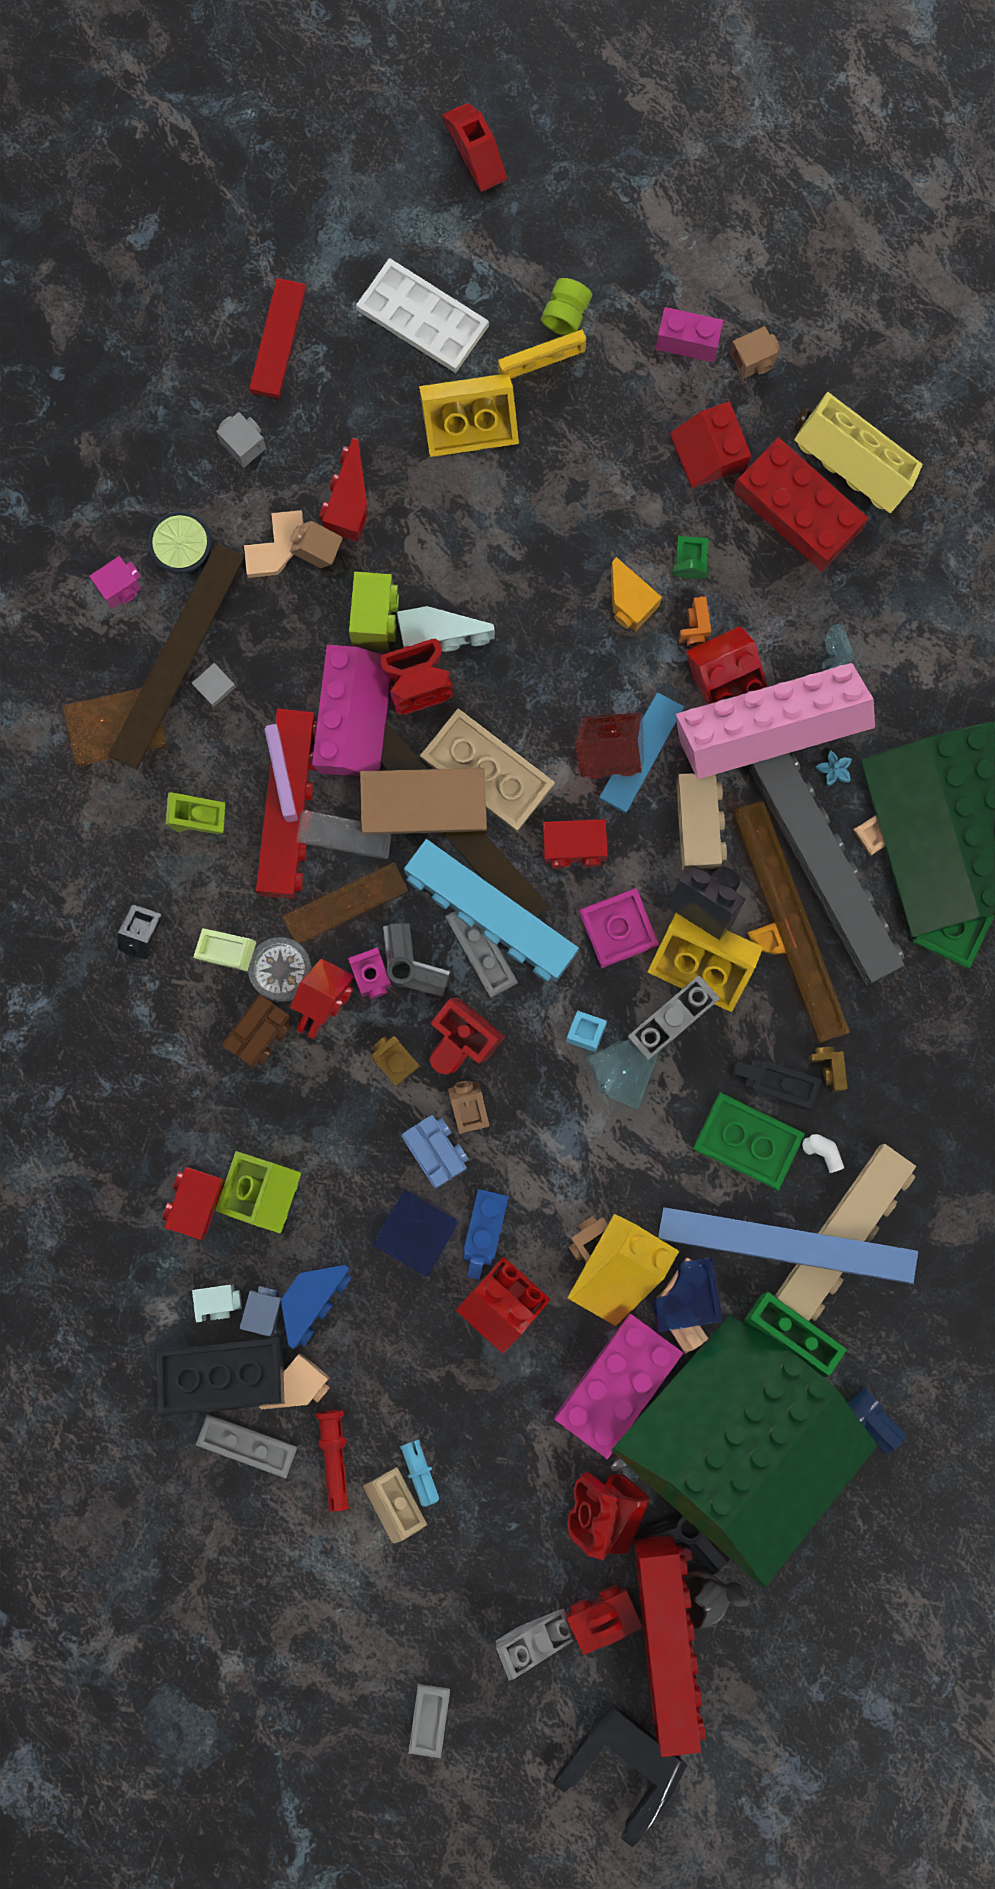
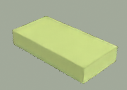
(224, 949)

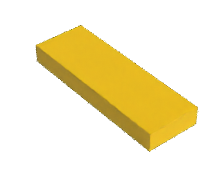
(543, 354)

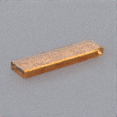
(345, 903)

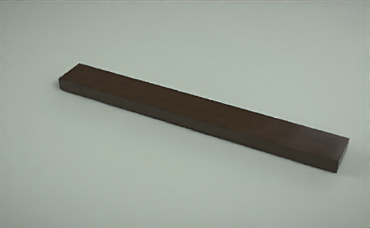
(176, 656)
(473, 846)

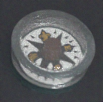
(278, 968)

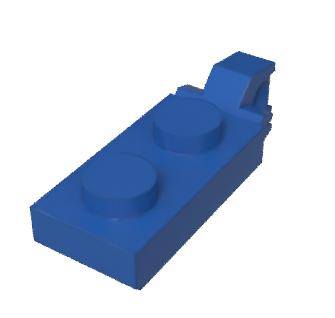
(484, 1230)

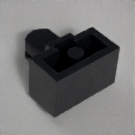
(708, 900)

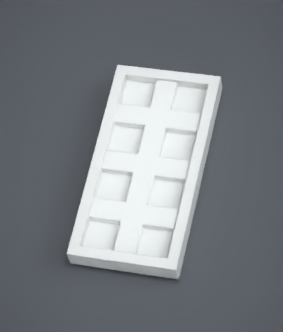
(422, 315)

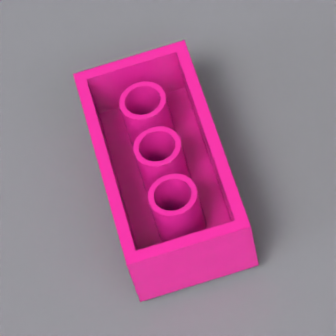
(618, 1385)

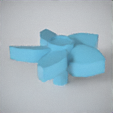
(835, 769)

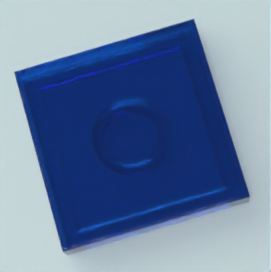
(415, 1233)

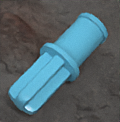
(420, 1473)

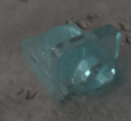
(839, 645)

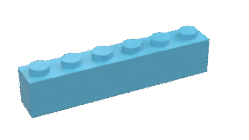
(491, 911)

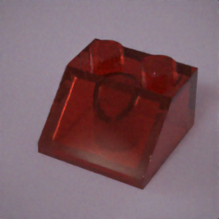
(610, 745)

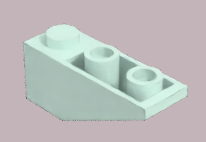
(448, 628)

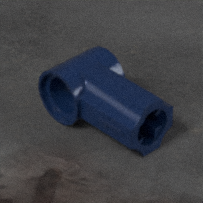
(876, 1421)

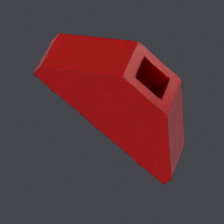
(476, 145)

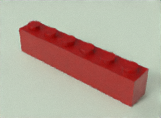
(279, 847)

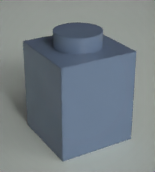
(261, 1311)

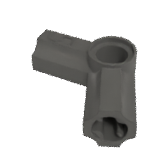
(400, 951)

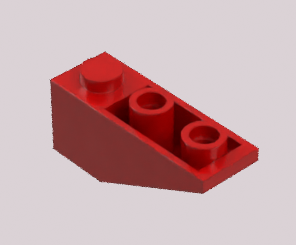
(347, 507)

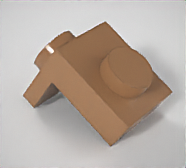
(589, 1230)

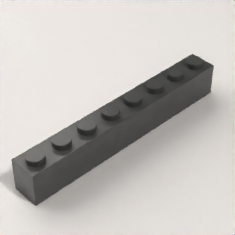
(827, 867)

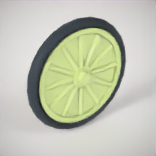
(180, 542)

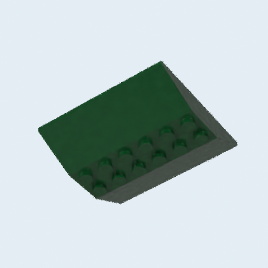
(939, 825)
(748, 1446)

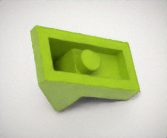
(195, 814)

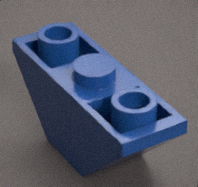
(310, 1299)

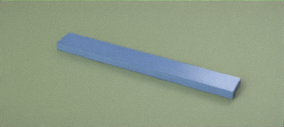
(788, 1245)

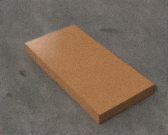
(423, 801)

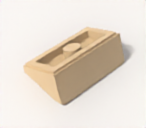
(395, 1505)

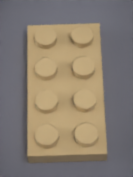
(511, 783)

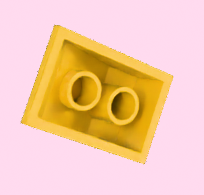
(622, 1270)

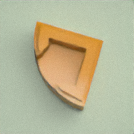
(768, 938)

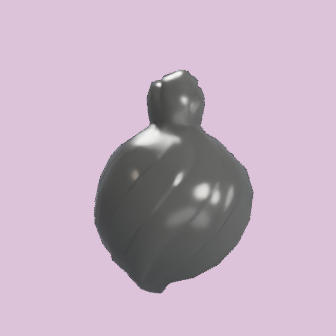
(711, 1597)

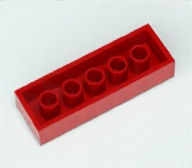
(668, 1645)

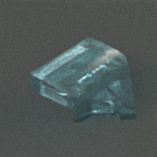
(622, 1072)

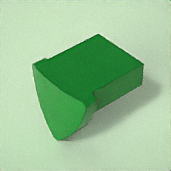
(691, 557)

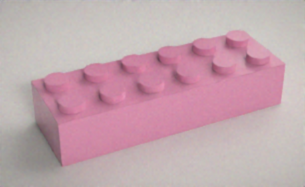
(775, 720)

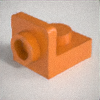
(699, 618)

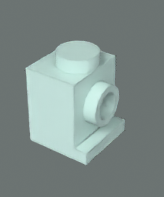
(216, 1302)

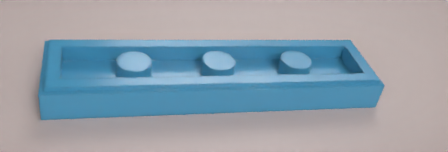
(656, 728)

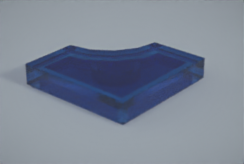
(691, 1299)

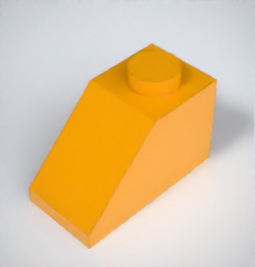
(631, 597)

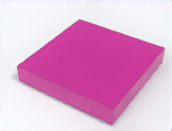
(618, 928)

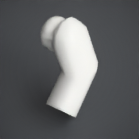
(825, 1148)

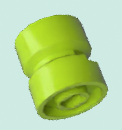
(568, 304)

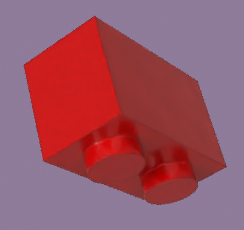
(575, 843)
(193, 1203)

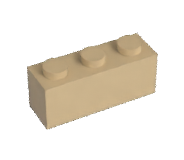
(700, 822)

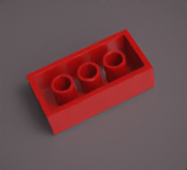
(800, 504)

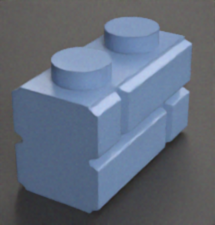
(434, 1150)

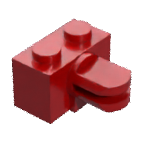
(321, 996)
(464, 1036)
(603, 1619)

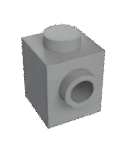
(241, 438)

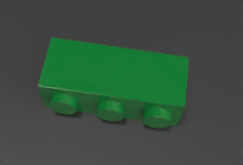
(789, 1328)

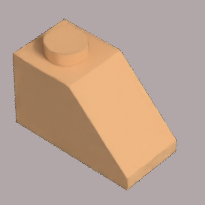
(302, 1383)

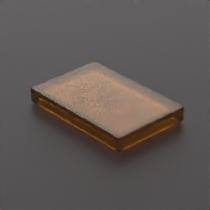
(97, 723)

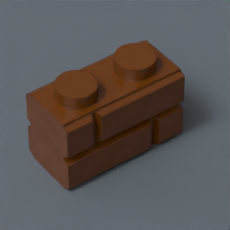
(257, 1032)

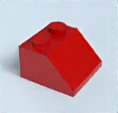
(711, 445)

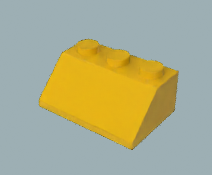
(469, 414)
(694, 952)

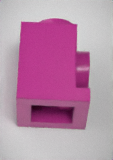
(370, 960)

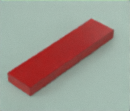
(278, 338)

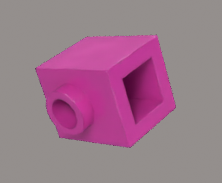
(117, 582)

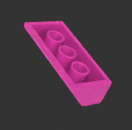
(351, 712)

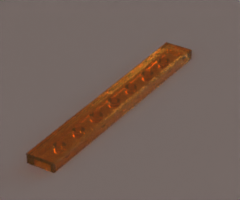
(791, 921)

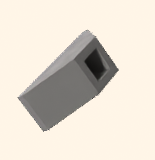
(673, 1017)
(534, 1642)

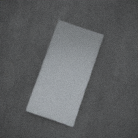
(429, 1721)

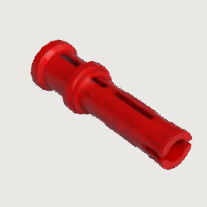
(332, 1446)

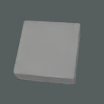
(213, 685)

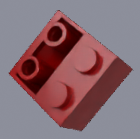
(727, 666)
(503, 1305)

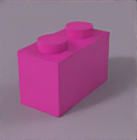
(689, 334)

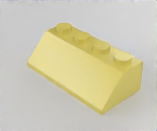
(858, 453)

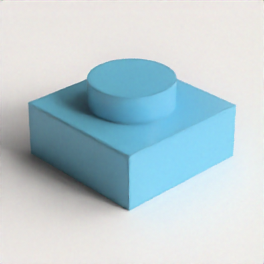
(586, 1031)

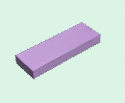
(281, 773)

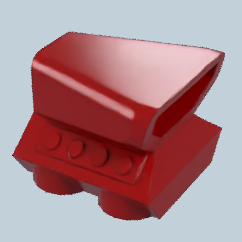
(416, 677)
(606, 1514)

